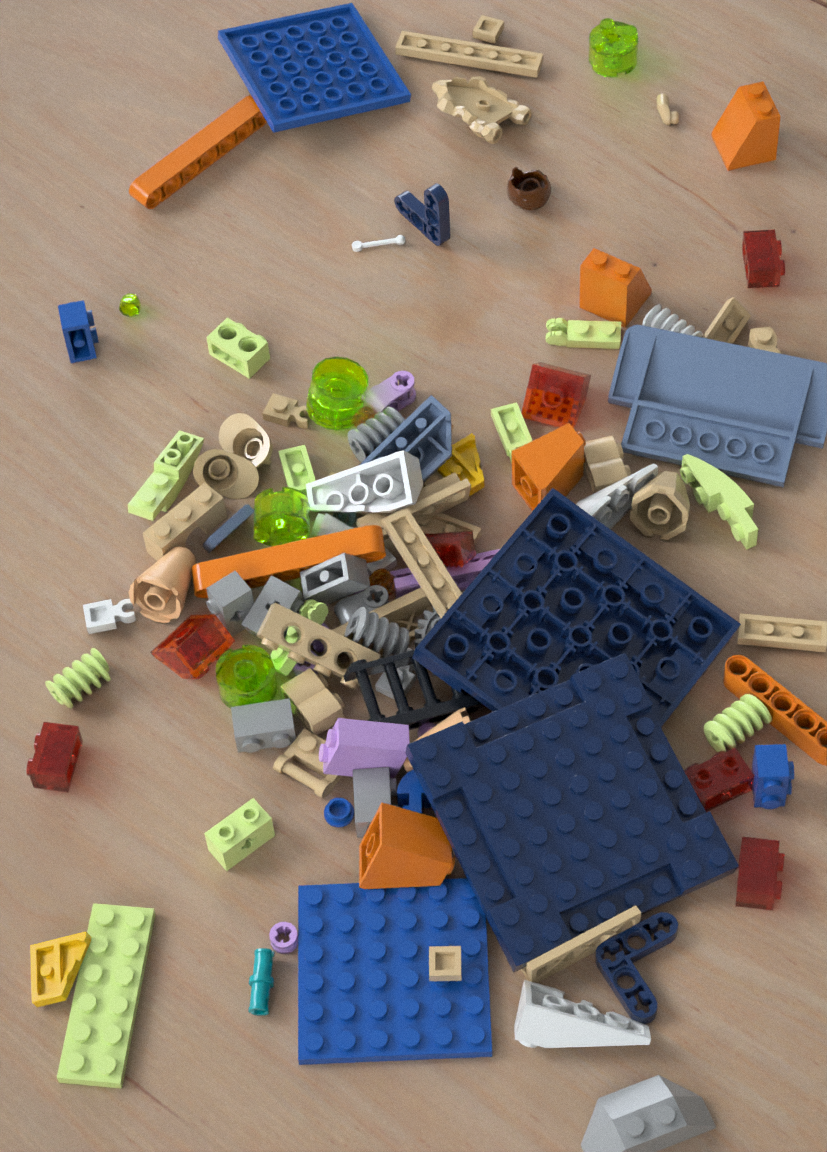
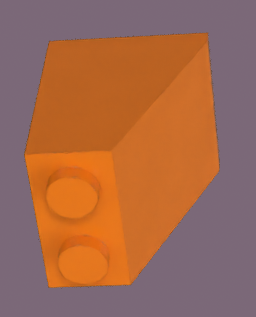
(748, 128)
(612, 287)
(548, 463)
(403, 850)

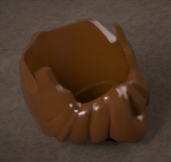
(528, 189)

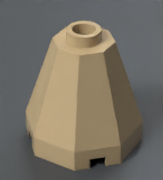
(661, 506)

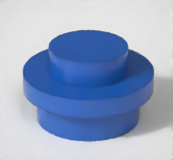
(339, 812)

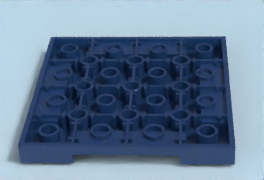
(569, 599)
(569, 810)

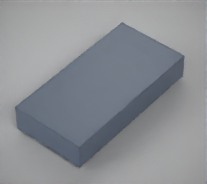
(228, 528)

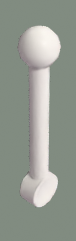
(357, 245)

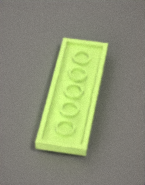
(106, 996)

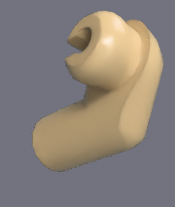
(667, 116)

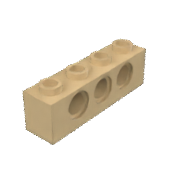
(272, 637)

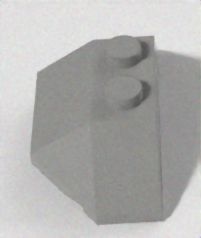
(646, 1118)

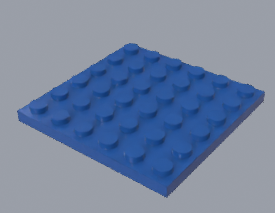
(313, 67)
(368, 974)

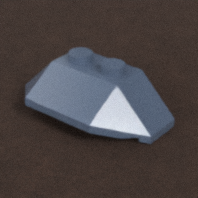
(423, 435)

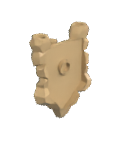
(479, 106)

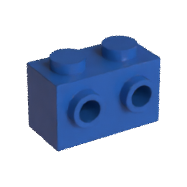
(77, 331)
(771, 776)

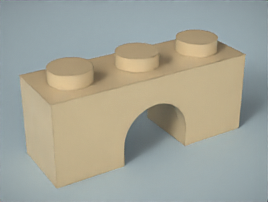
(200, 509)

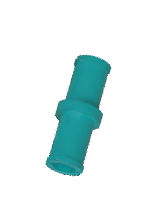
(261, 982)

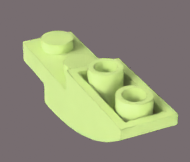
(169, 476)
(721, 493)

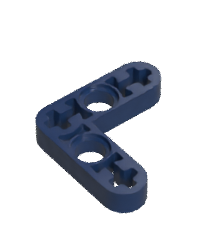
(431, 218)
(624, 964)

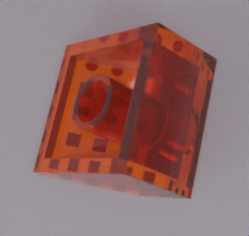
(555, 395)
(194, 646)

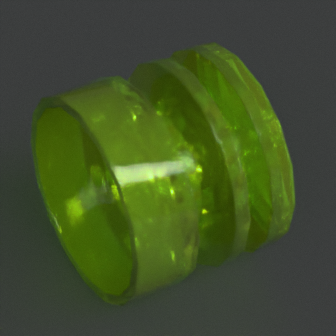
(336, 392)

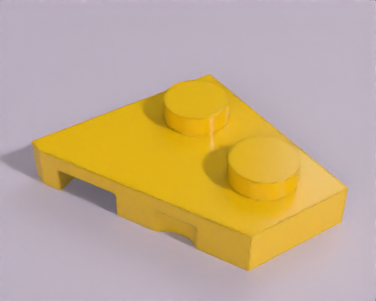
(465, 463)
(56, 967)

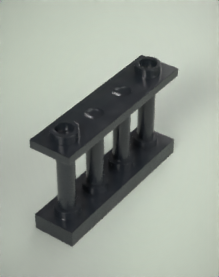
(433, 710)

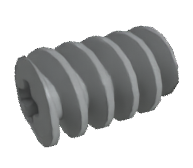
(373, 432)
(378, 632)

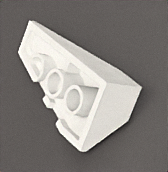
(370, 487)
(616, 500)
(555, 1022)

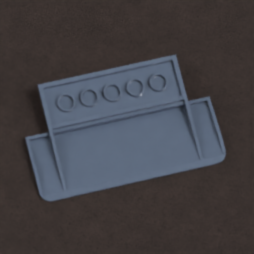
(718, 403)

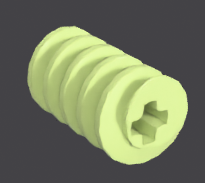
(79, 678)
(736, 722)

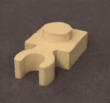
(284, 410)

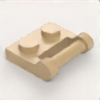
(306, 751)

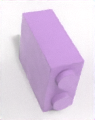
(364, 745)

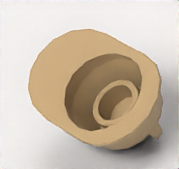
(246, 438)
(226, 473)

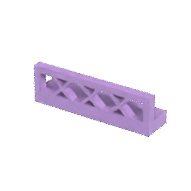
(405, 581)

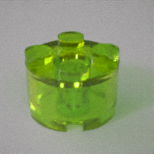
(613, 48)
(281, 516)
(246, 676)

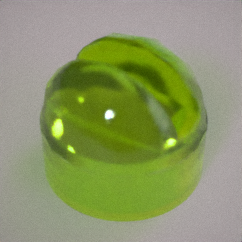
(129, 305)

